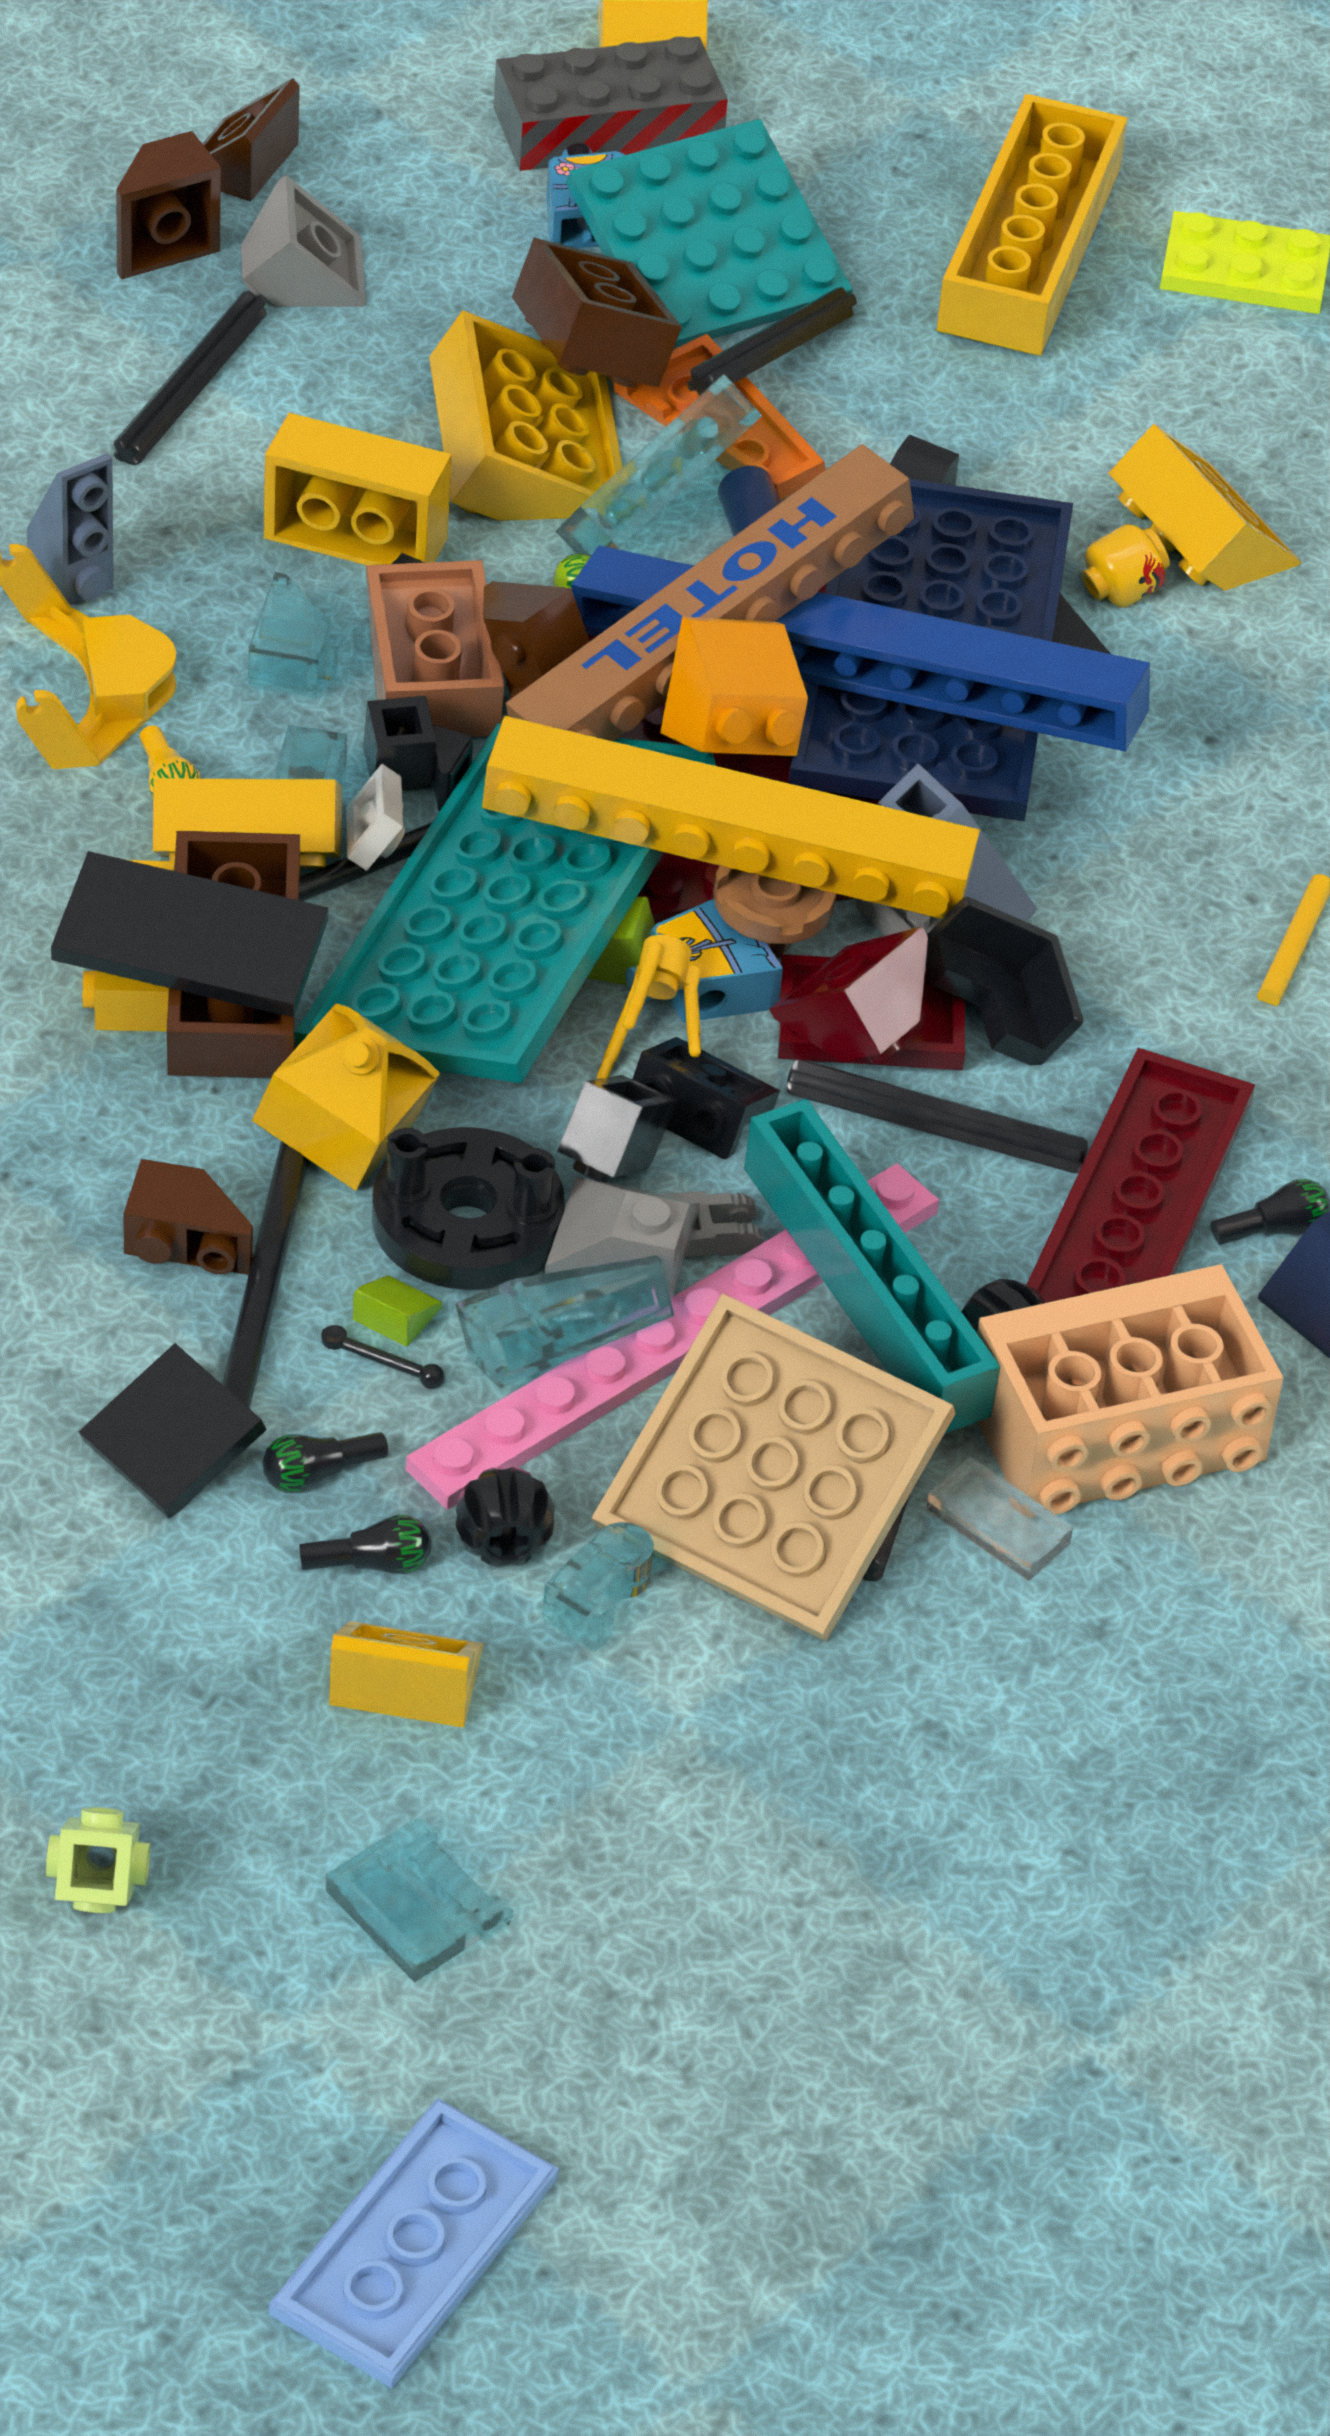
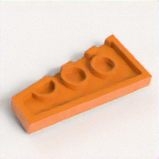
(766, 444)

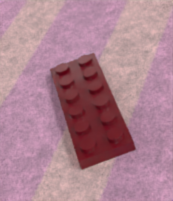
(1143, 1178)

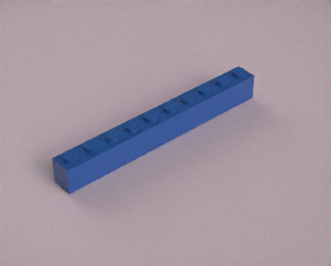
(916, 657)

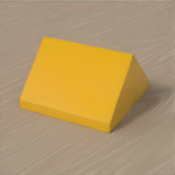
(403, 1673)

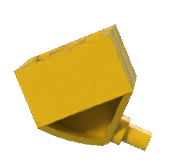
(345, 1095)

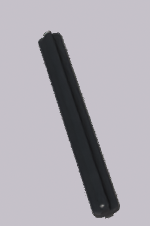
(774, 340)
(190, 378)
(937, 1116)

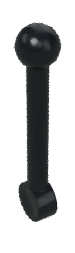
(336, 1337)

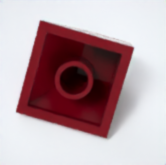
(860, 998)

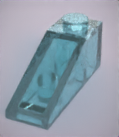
(560, 1315)

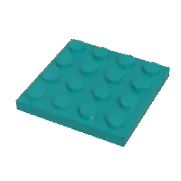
(711, 229)

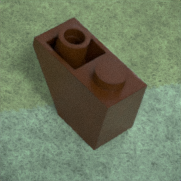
(185, 1219)

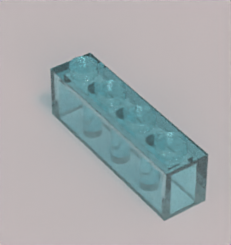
(661, 470)

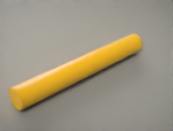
(1295, 940)

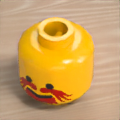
(1125, 565)

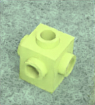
(83, 1882)

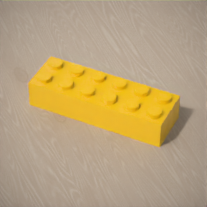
(1032, 225)

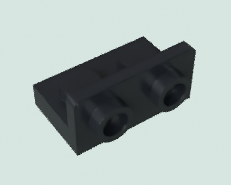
(710, 1093)

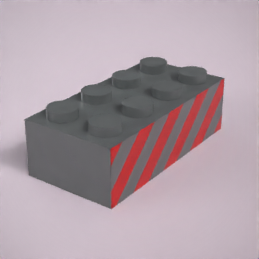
(607, 98)

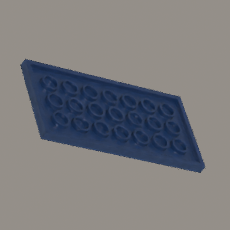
(964, 560)

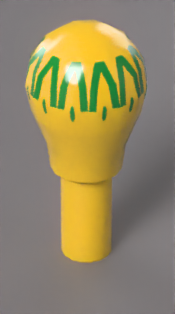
(163, 760)

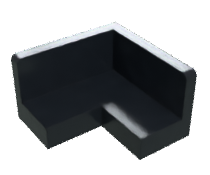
(1012, 976)

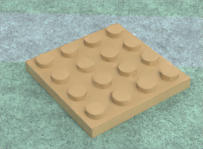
(775, 1465)

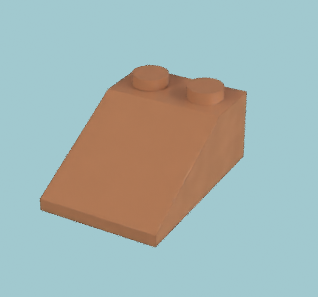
(435, 642)

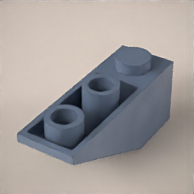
(75, 530)
(989, 877)

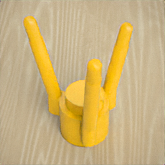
(659, 975)

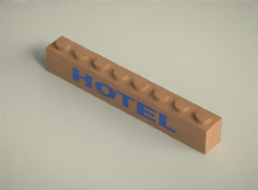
(750, 577)

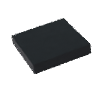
(172, 1430)

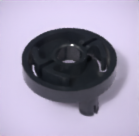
(474, 1169)

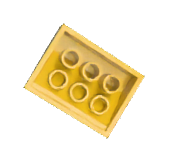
(518, 425)

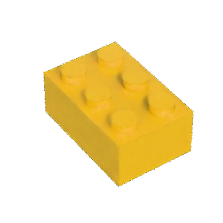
(355, 493)

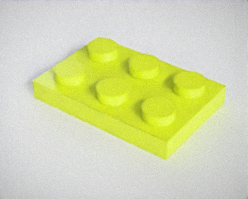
(1246, 262)

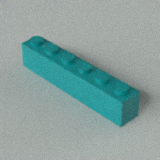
(868, 1261)

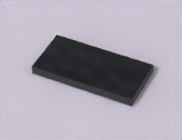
(190, 934)

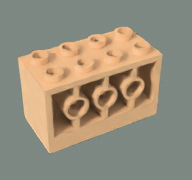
(1129, 1389)

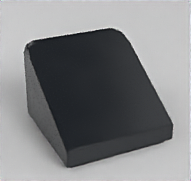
(451, 762)

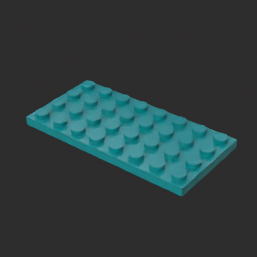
(489, 932)

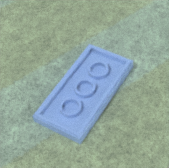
(413, 2242)

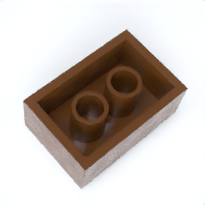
(596, 314)

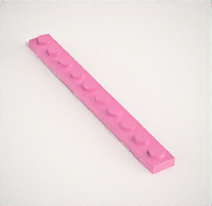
(618, 1371)

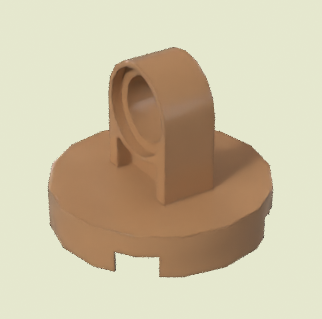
(771, 908)

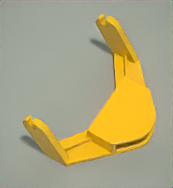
(122, 657)

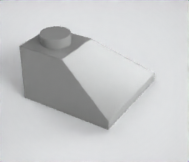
(302, 253)
(620, 1224)

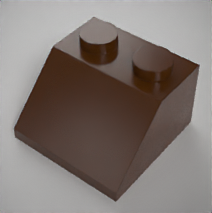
(168, 206)
(531, 629)

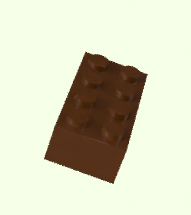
(213, 1034)

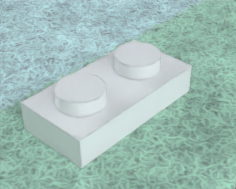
(375, 818)

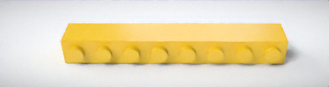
(729, 818)

